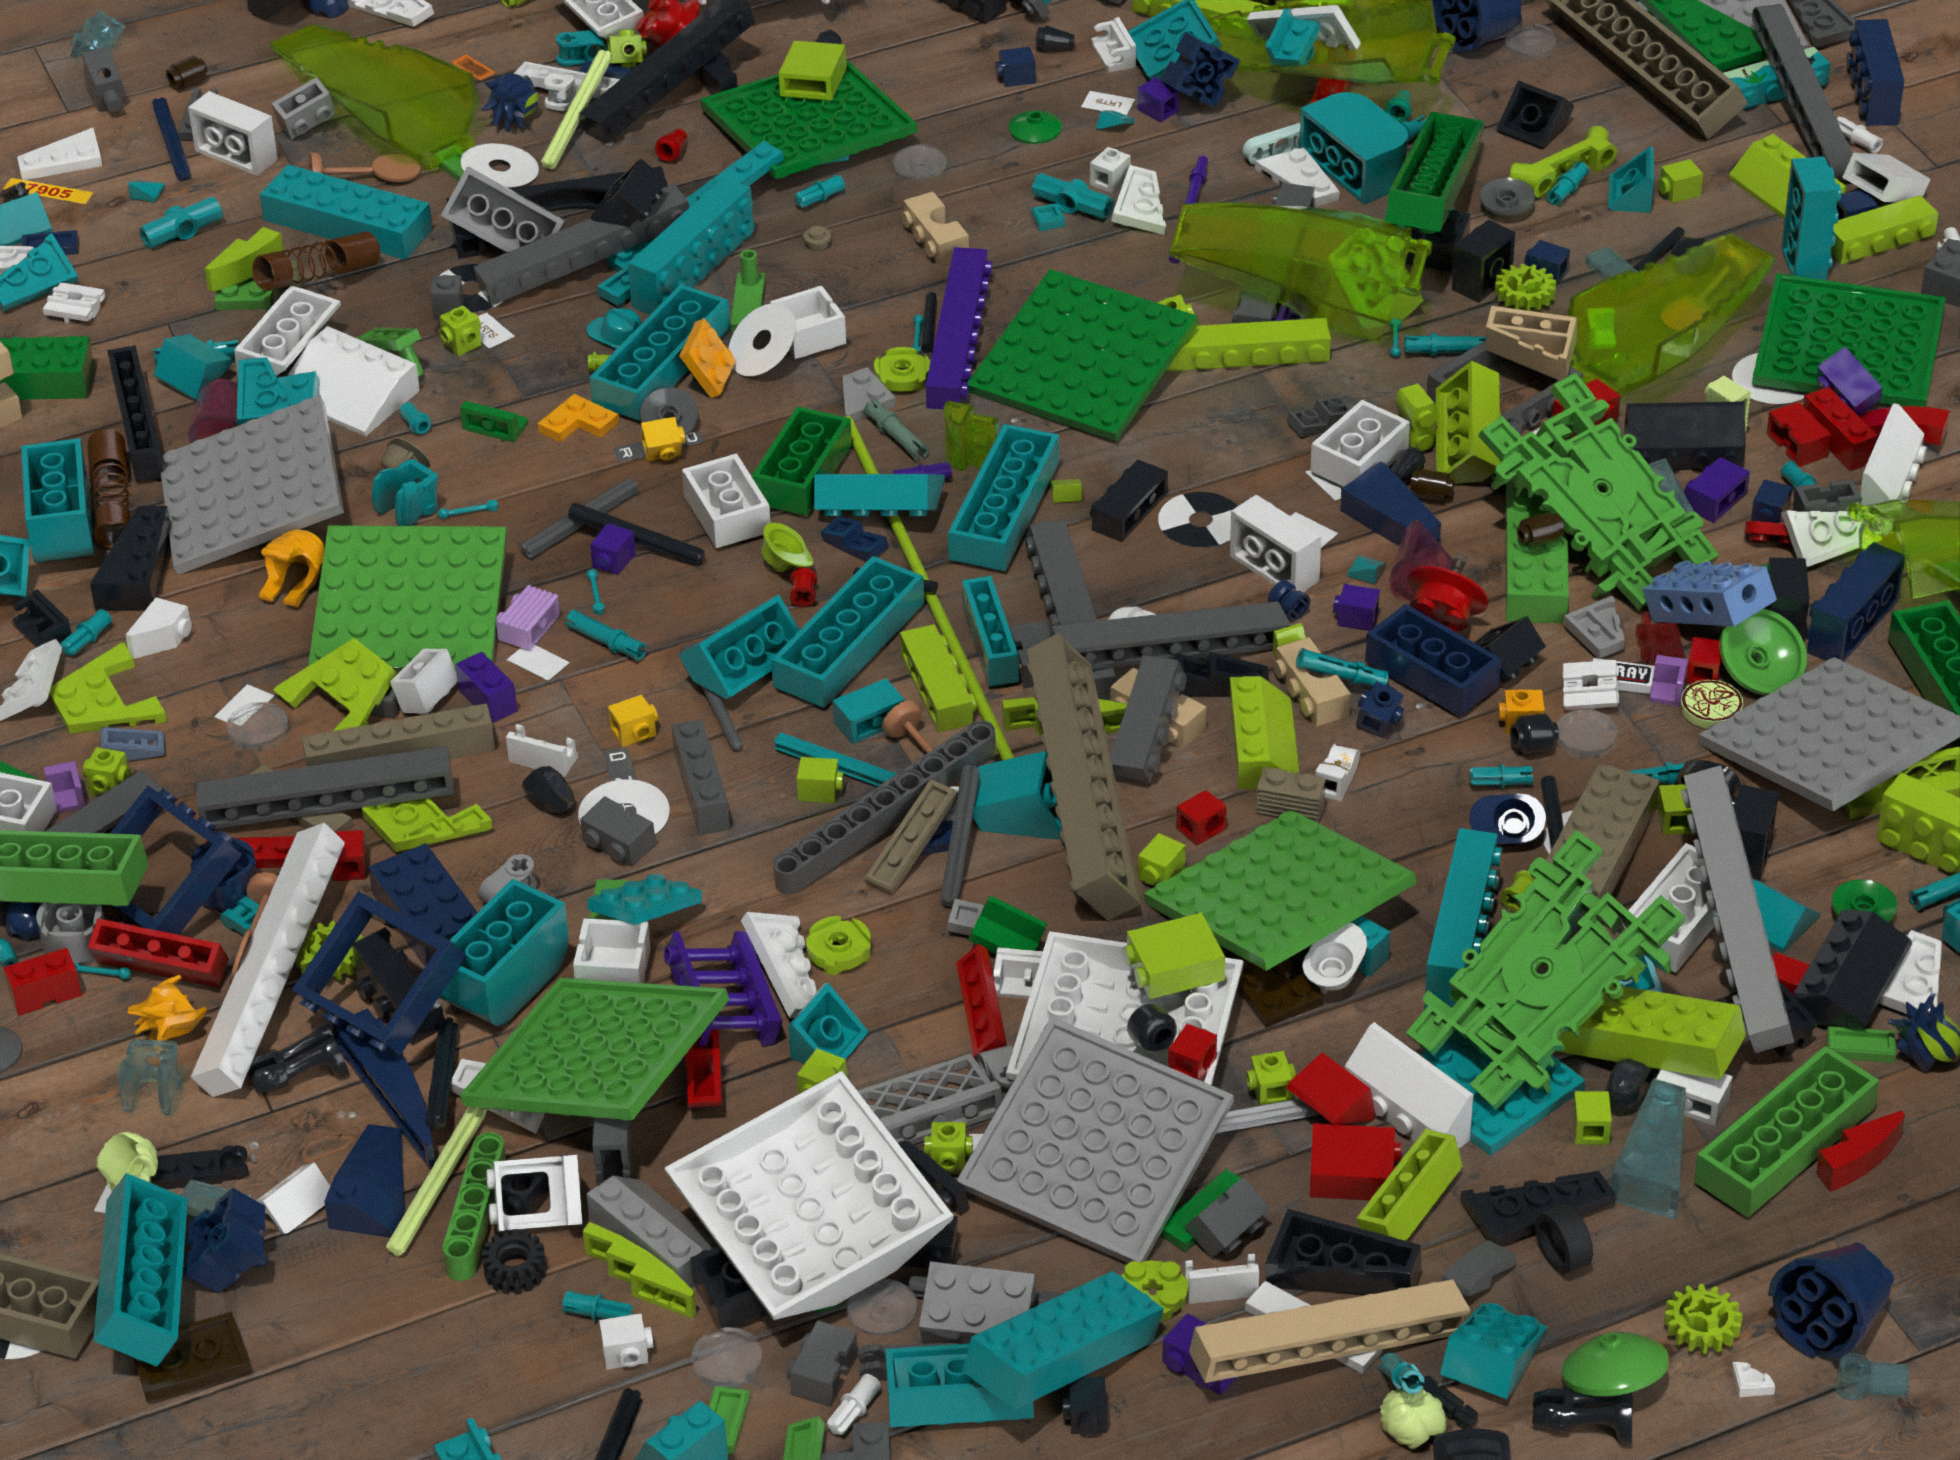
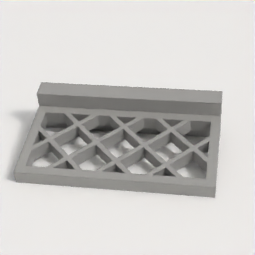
(957, 1105)

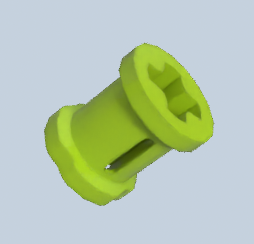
(1520, 883)

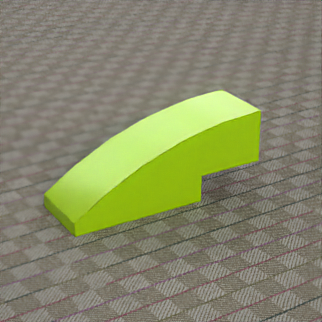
(236, 261)

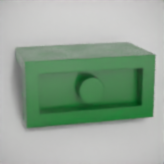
(492, 421)
(1006, 927)

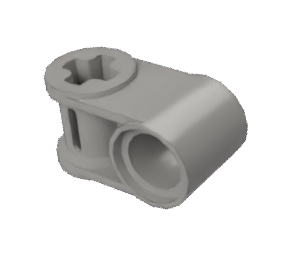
(516, 867)
(995, 1065)

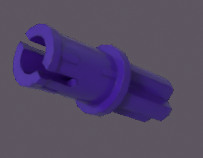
(938, 469)

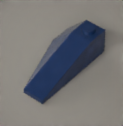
(369, 1185)

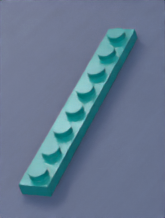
(744, 170)

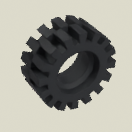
(514, 1247)

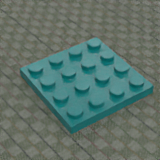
(1520, 1111)

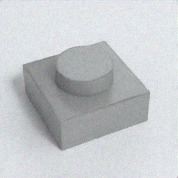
(963, 916)

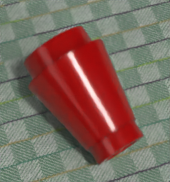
(670, 145)

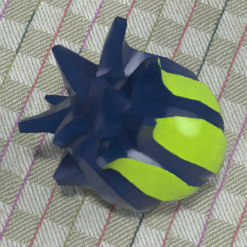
(511, 98)
(1928, 1034)

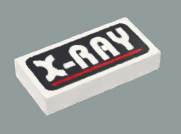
(1633, 677)

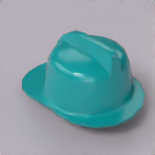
(614, 326)

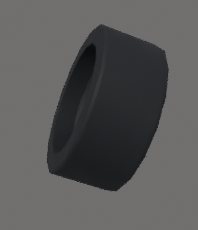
(1564, 1238)

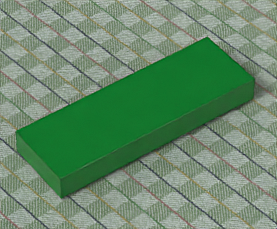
(1174, 1229)

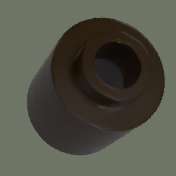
(186, 72)
(1432, 485)
(1540, 529)

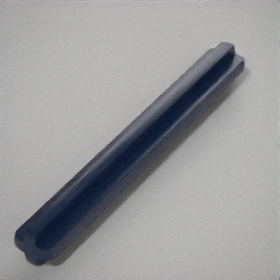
(171, 139)

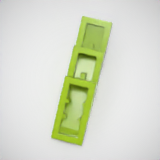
(1022, 714)
(648, 1276)

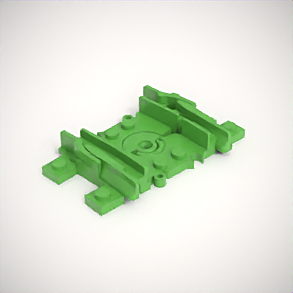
(1610, 523)
(1535, 1008)

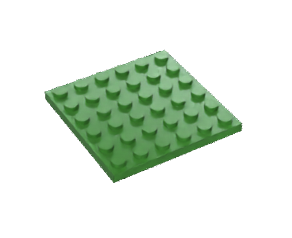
(410, 590)
(1281, 888)
(595, 1048)

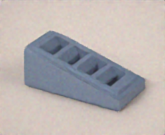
(132, 742)

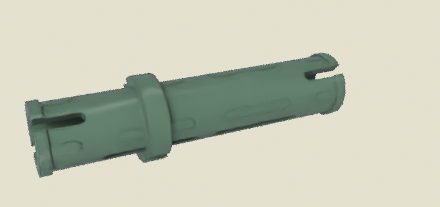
(889, 423)

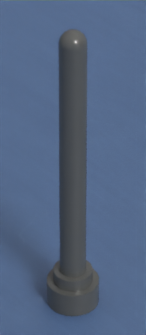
(721, 714)

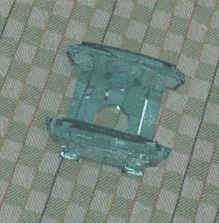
(137, 1069)

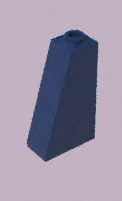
(1386, 504)

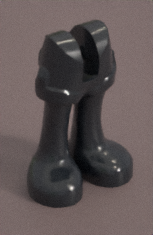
(277, 1068)
(1563, 1409)

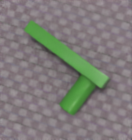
(748, 288)
(395, 340)

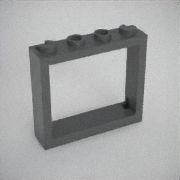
(1522, 416)

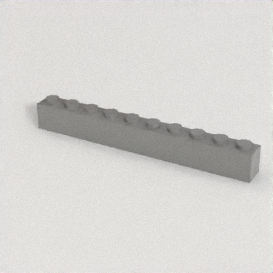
(1737, 909)

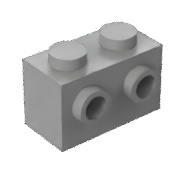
(303, 108)

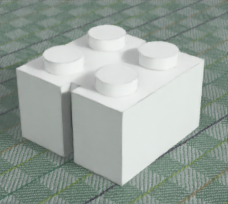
(818, 322)
(612, 951)

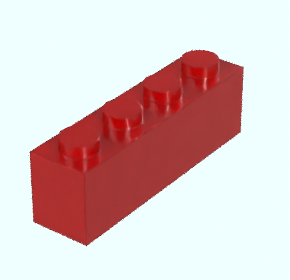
(158, 952)

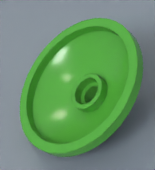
(1772, 643)
(1615, 1364)

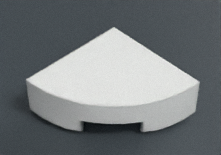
(1750, 1381)

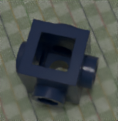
(1379, 709)

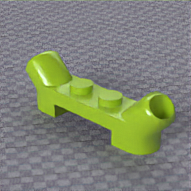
(1593, 151)

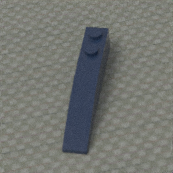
(391, 1084)

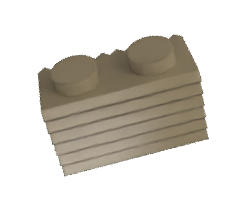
(1286, 791)

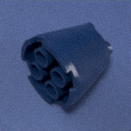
(1476, 21)
(1830, 1299)

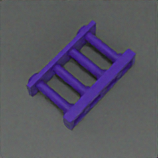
(745, 974)

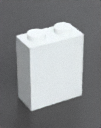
(1885, 177)

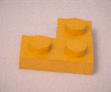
(574, 414)

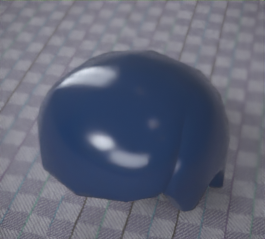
(330, 7)
(21, 919)

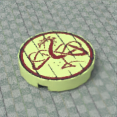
(1710, 702)

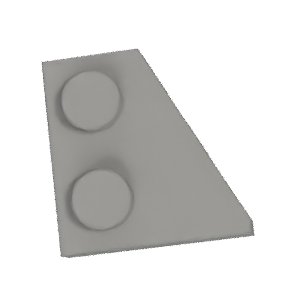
(1597, 627)

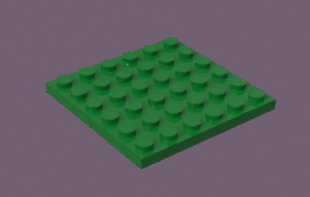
(807, 128)
(1883, 328)
(1082, 354)

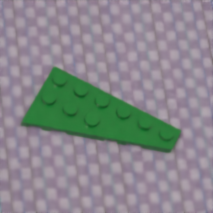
(1709, 32)

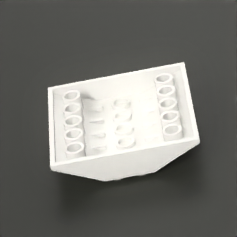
(1096, 991)
(811, 1199)

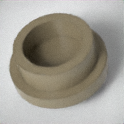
(817, 238)

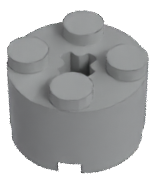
(69, 927)

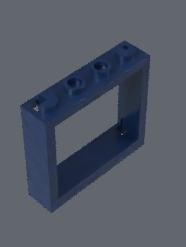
(202, 878)
(417, 1001)

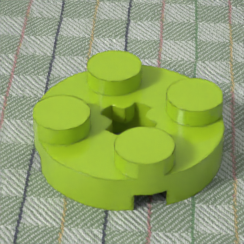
(894, 379)
(843, 957)
(1163, 1276)

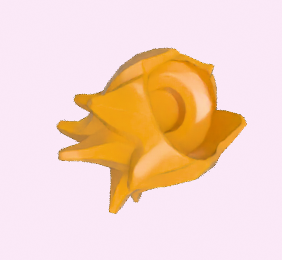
(166, 1012)

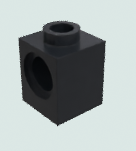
(524, 1192)

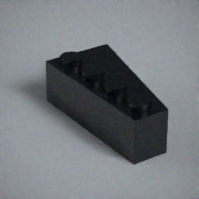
(135, 564)
(1339, 1257)

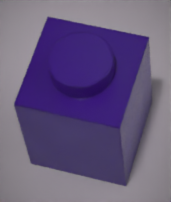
(1157, 99)
(612, 549)
(1357, 607)

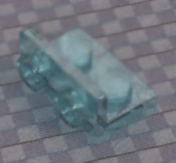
(97, 33)

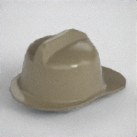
(400, 450)

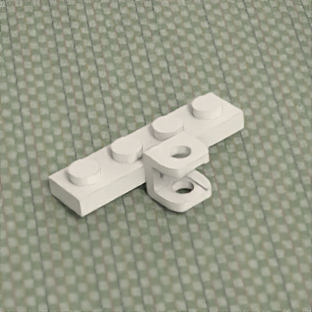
(560, 83)

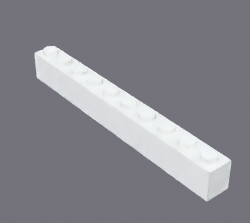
(268, 961)

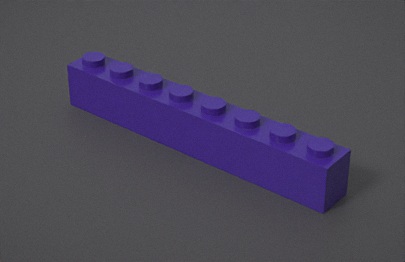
(958, 327)

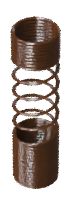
(341, 255)
(107, 468)

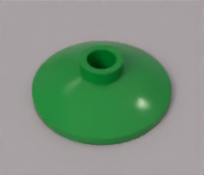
(1035, 127)
(1865, 896)

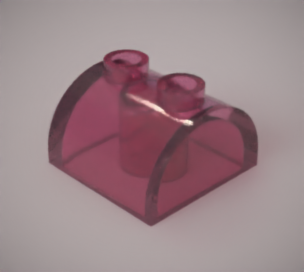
(214, 409)
(1416, 550)

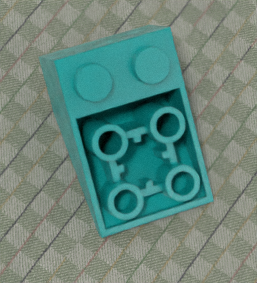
(1492, 1349)

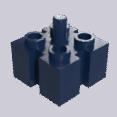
(1200, 69)
(226, 1241)

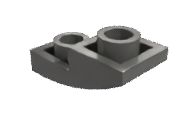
(1320, 419)
(1475, 1268)

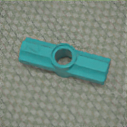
(1073, 196)
(180, 222)

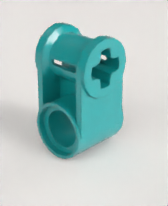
(578, 47)

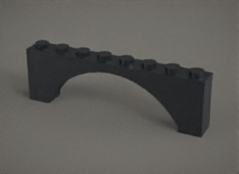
(554, 196)

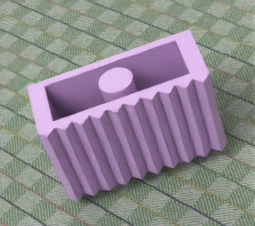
(527, 617)

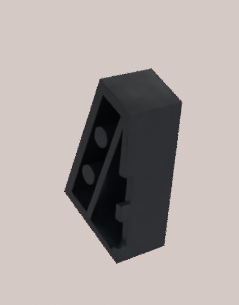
(387, 980)

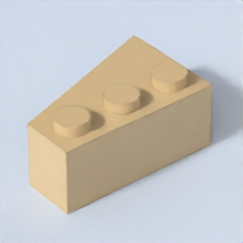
(1533, 339)

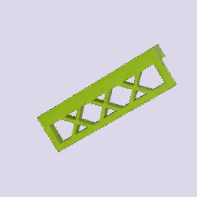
(1945, 779)

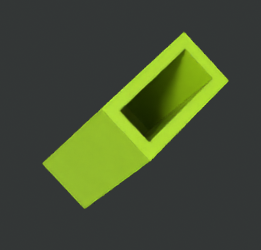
(812, 70)
(1174, 956)

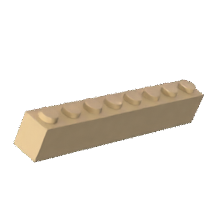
(1327, 1330)

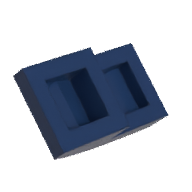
(851, 539)

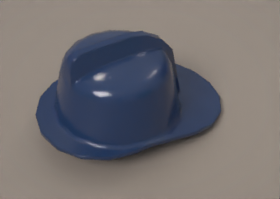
(1511, 816)

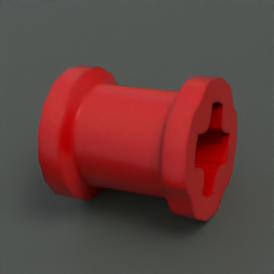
(803, 585)

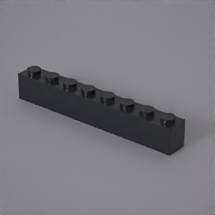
(666, 69)

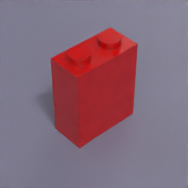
(1351, 1160)

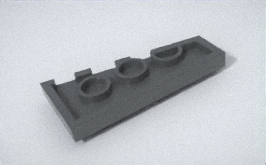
(1823, 20)

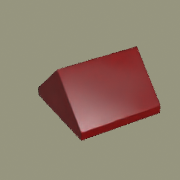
(1333, 1092)

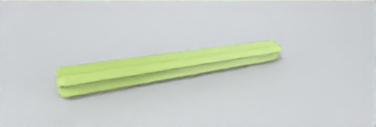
(579, 102)
(435, 1180)

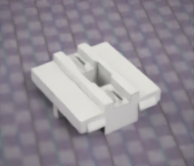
(74, 302)
(1600, 696)

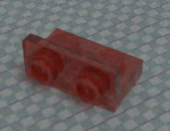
(1658, 640)

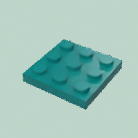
(1160, 36)

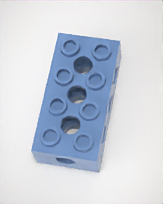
(1709, 593)

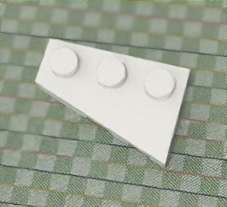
(402, 11)
(1139, 201)
(1916, 975)

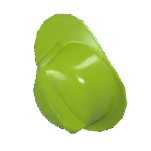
(784, 548)

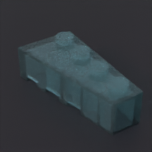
(1651, 1158)

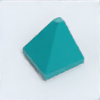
(1112, 118)
(145, 190)
(1366, 569)

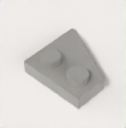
(862, 388)

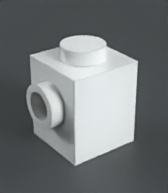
(1109, 170)
(625, 1341)

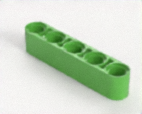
(471, 1211)

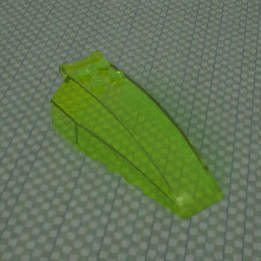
(1305, 258)
(1664, 315)

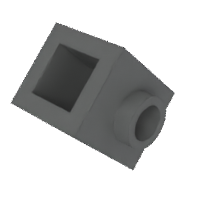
(446, 294)

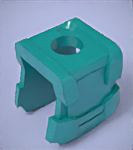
(403, 489)

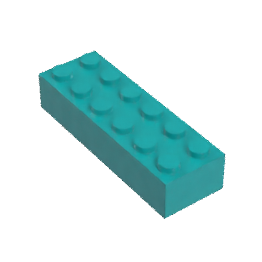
(343, 208)
(692, 244)
(652, 352)
(1004, 497)
(848, 631)
(1463, 908)
(141, 1270)
(1062, 1340)

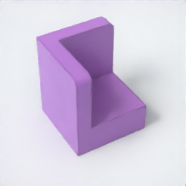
(1668, 680)
(65, 786)

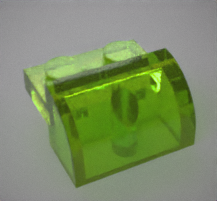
(967, 435)

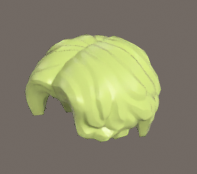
(127, 1154)
(1412, 1417)

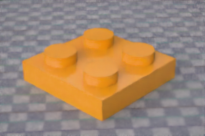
(707, 358)

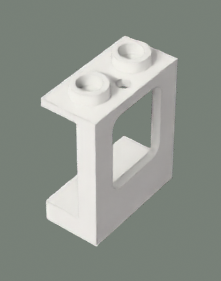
(563, 1190)

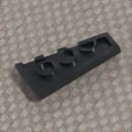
(1512, 1212)

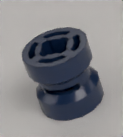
(1291, 601)

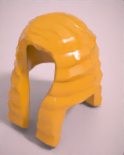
(280, 553)

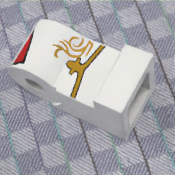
(1340, 768)

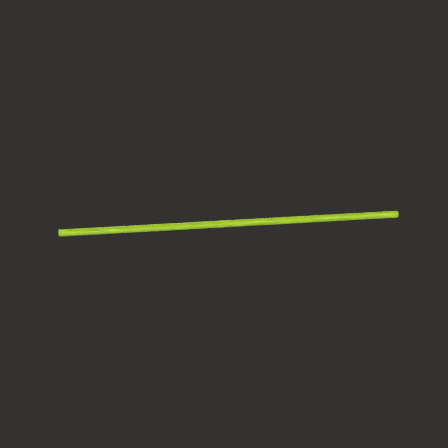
(935, 606)

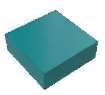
(1047, 217)

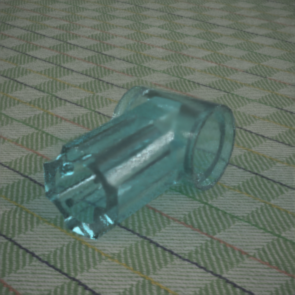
(1860, 1376)

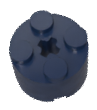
(235, 882)

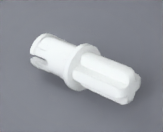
(1859, 135)
(853, 1404)

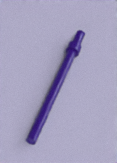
(1197, 178)

